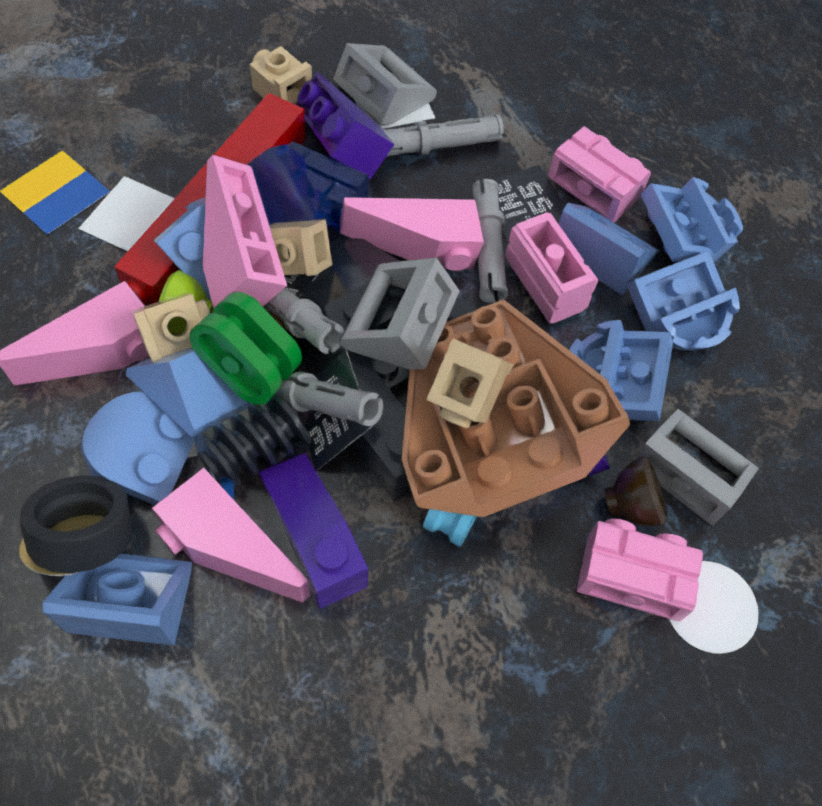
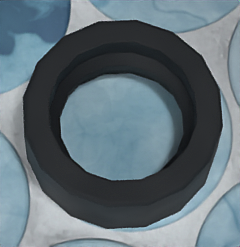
(81, 548)

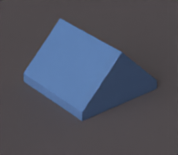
(606, 247)
(187, 390)
(123, 599)

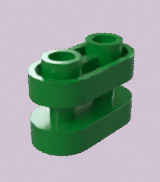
(246, 347)

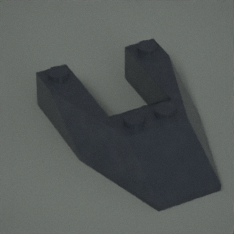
(338, 295)

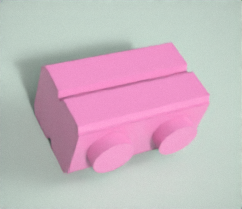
(598, 174)
(550, 267)
(641, 569)

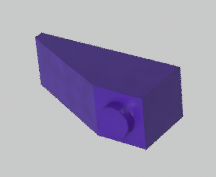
(315, 531)

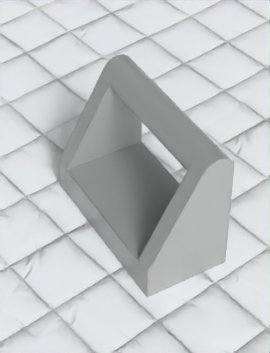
(377, 89)
(417, 319)
(688, 478)

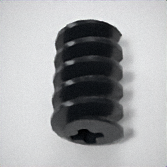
(250, 440)

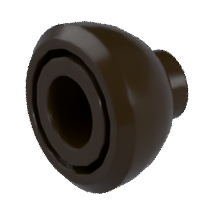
(638, 495)

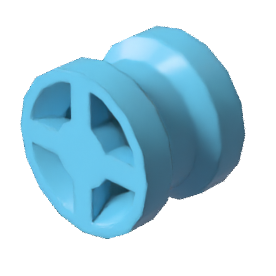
(453, 524)

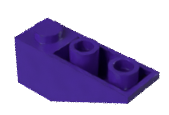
(343, 127)

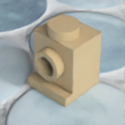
(275, 71)
(307, 246)
(153, 323)
(458, 367)

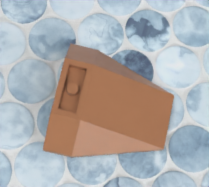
(542, 433)

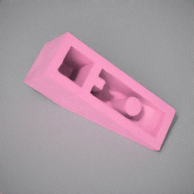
(417, 228)
(237, 236)
(81, 342)
(224, 538)

